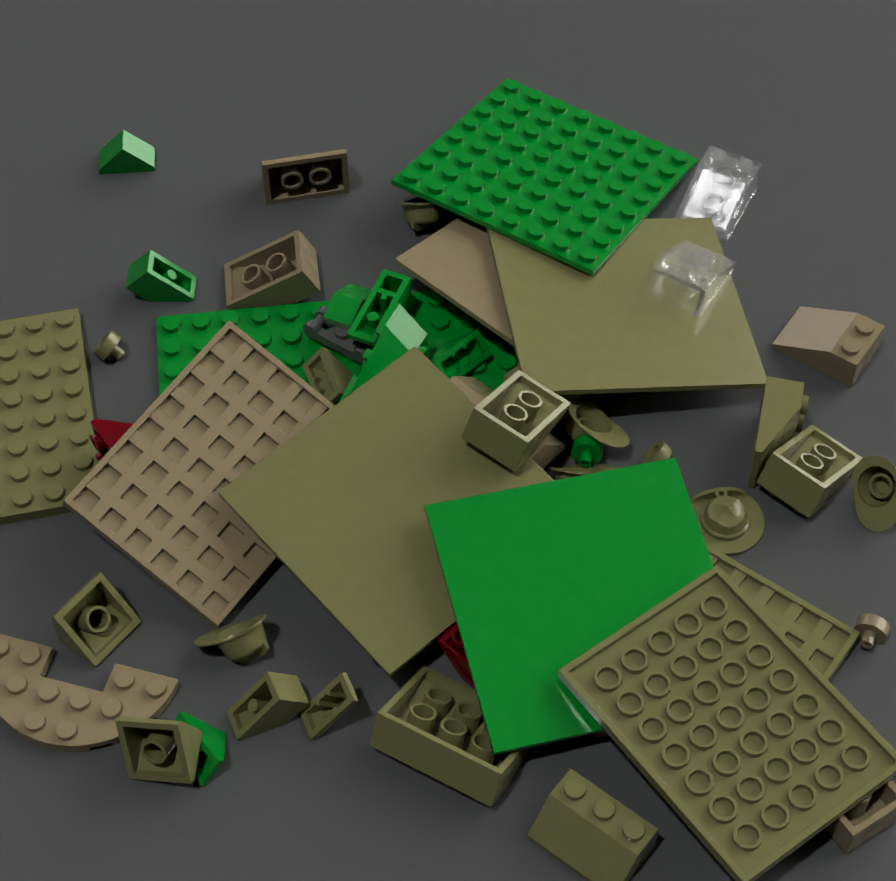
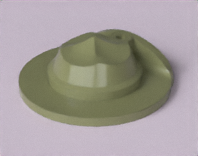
(729, 519)

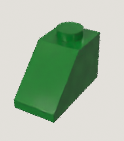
(160, 280)

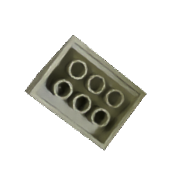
(442, 732)

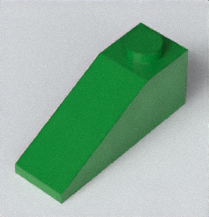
(388, 289)

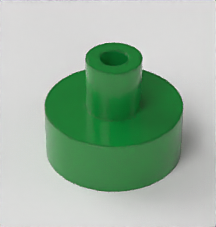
(587, 451)

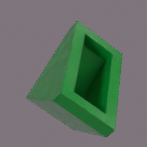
(126, 155)

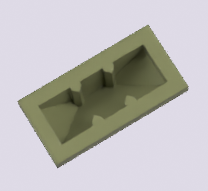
(327, 375)
(328, 706)

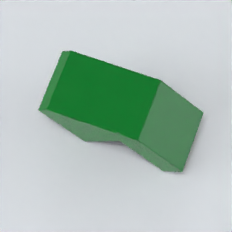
(345, 306)

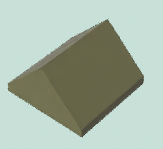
(94, 620)
(159, 749)

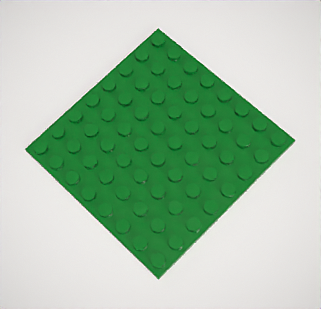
(546, 174)
(553, 574)

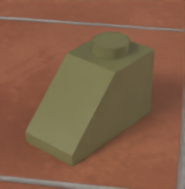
(267, 705)

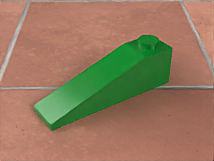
(397, 335)

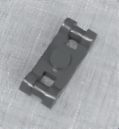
(335, 337)

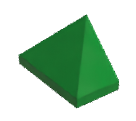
(461, 354)
(211, 748)

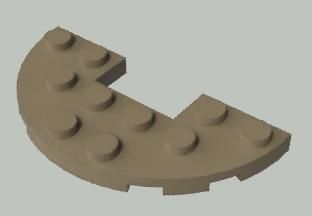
(70, 715)

